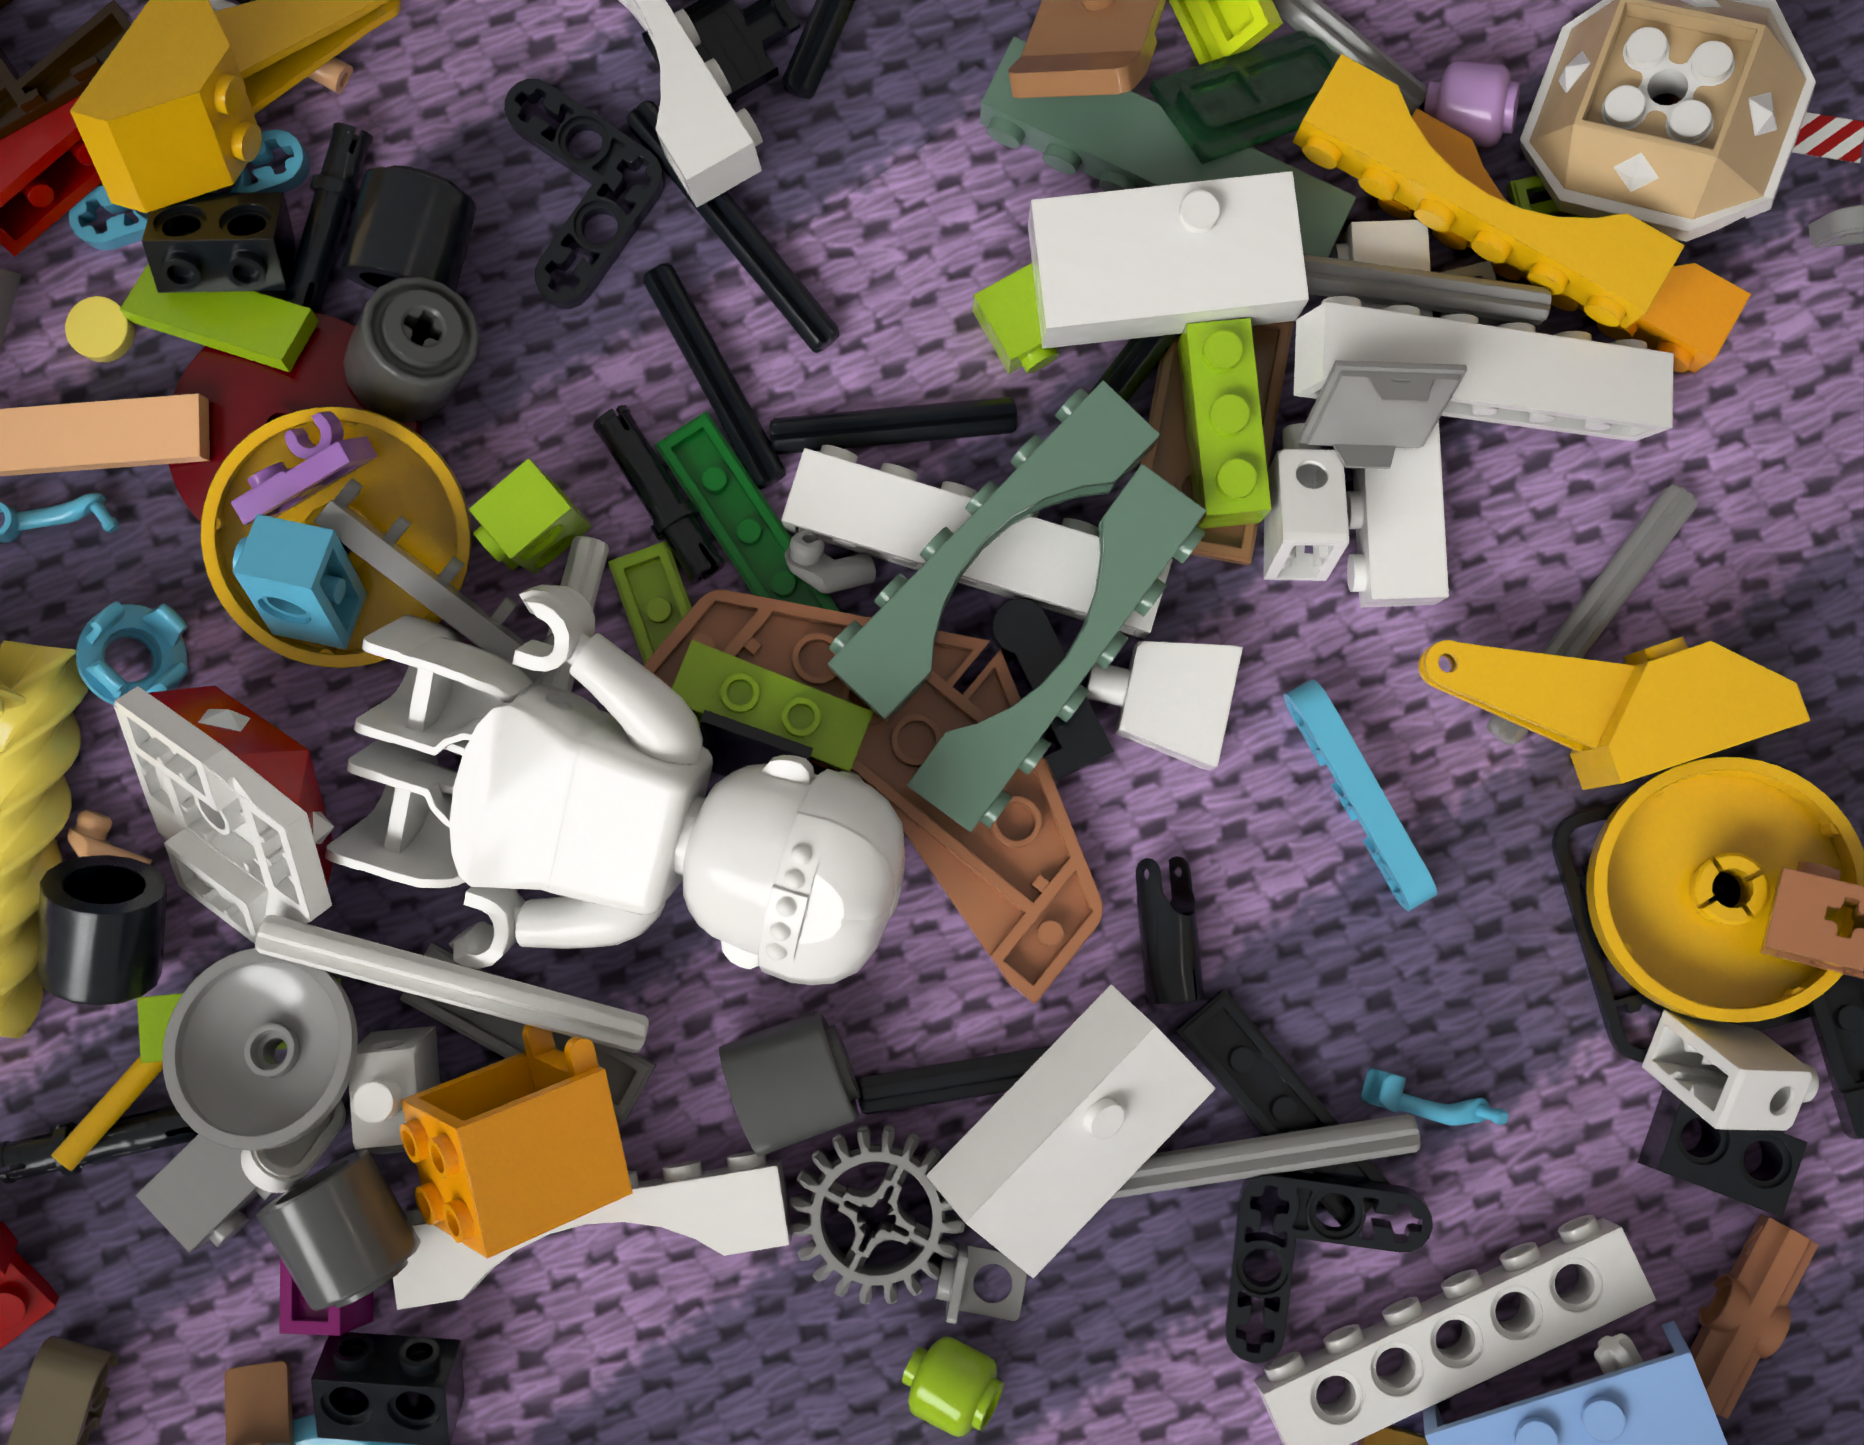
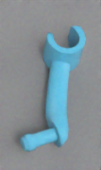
(56, 515)
(1387, 1089)

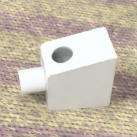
(1306, 510)
(1172, 697)
(1729, 1073)
(384, 1078)

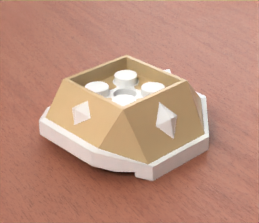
(1681, 164)

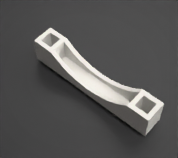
(695, 123)
(723, 1208)

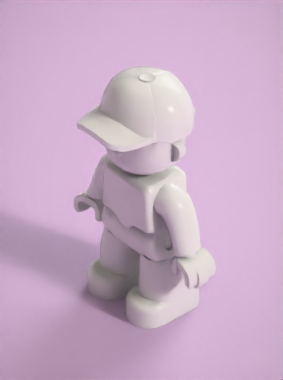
(609, 809)

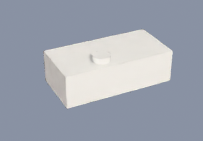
(1166, 258)
(1070, 1132)

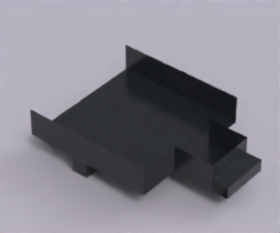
(739, 41)

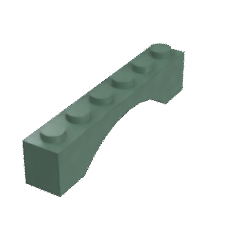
(1081, 458)
(1136, 542)

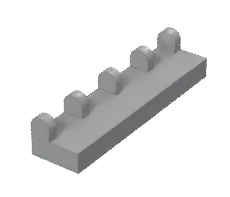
(419, 580)

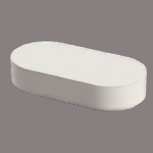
(287, 1165)

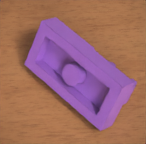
(280, 489)

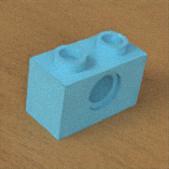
(300, 581)

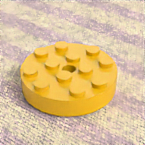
(403, 480)
(1658, 870)

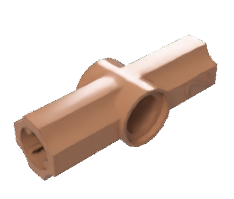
(1749, 1310)

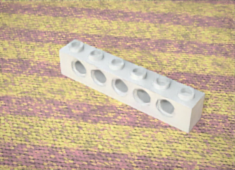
(1606, 1289)

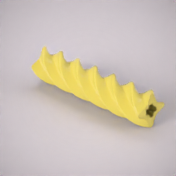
(35, 803)

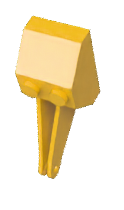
(184, 86)
(1623, 717)

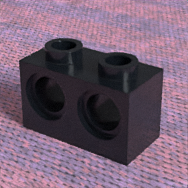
(221, 243)
(1719, 1157)
(388, 1388)

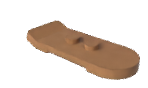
(1087, 48)

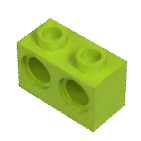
(527, 519)

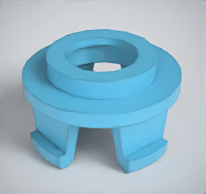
(156, 628)

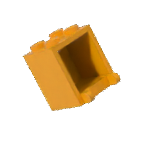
(516, 1145)

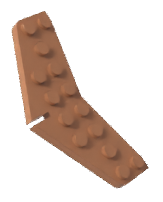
(1013, 883)

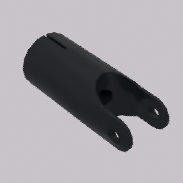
(1168, 934)

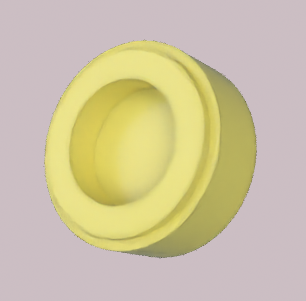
(99, 329)

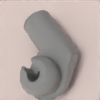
(809, 563)

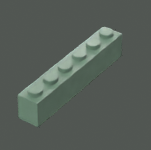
(1135, 145)

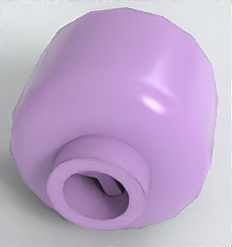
(1475, 100)

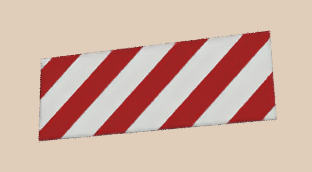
(1830, 138)

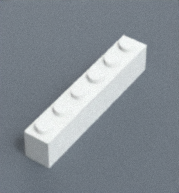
(1511, 370)
(1402, 507)
(897, 517)

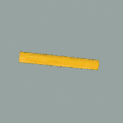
(106, 1113)

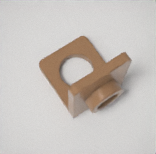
(259, 1404)

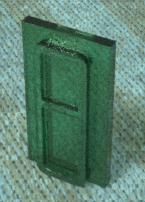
(1245, 95)

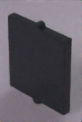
(740, 745)

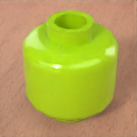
(952, 1386)

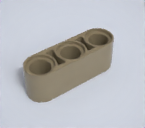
(63, 1394)

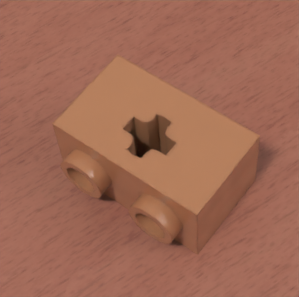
(1798, 921)

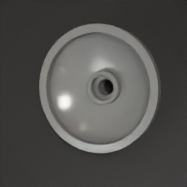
(225, 1043)

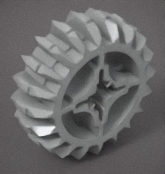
(849, 1199)

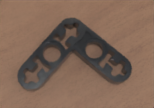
(601, 171)
(1301, 1222)

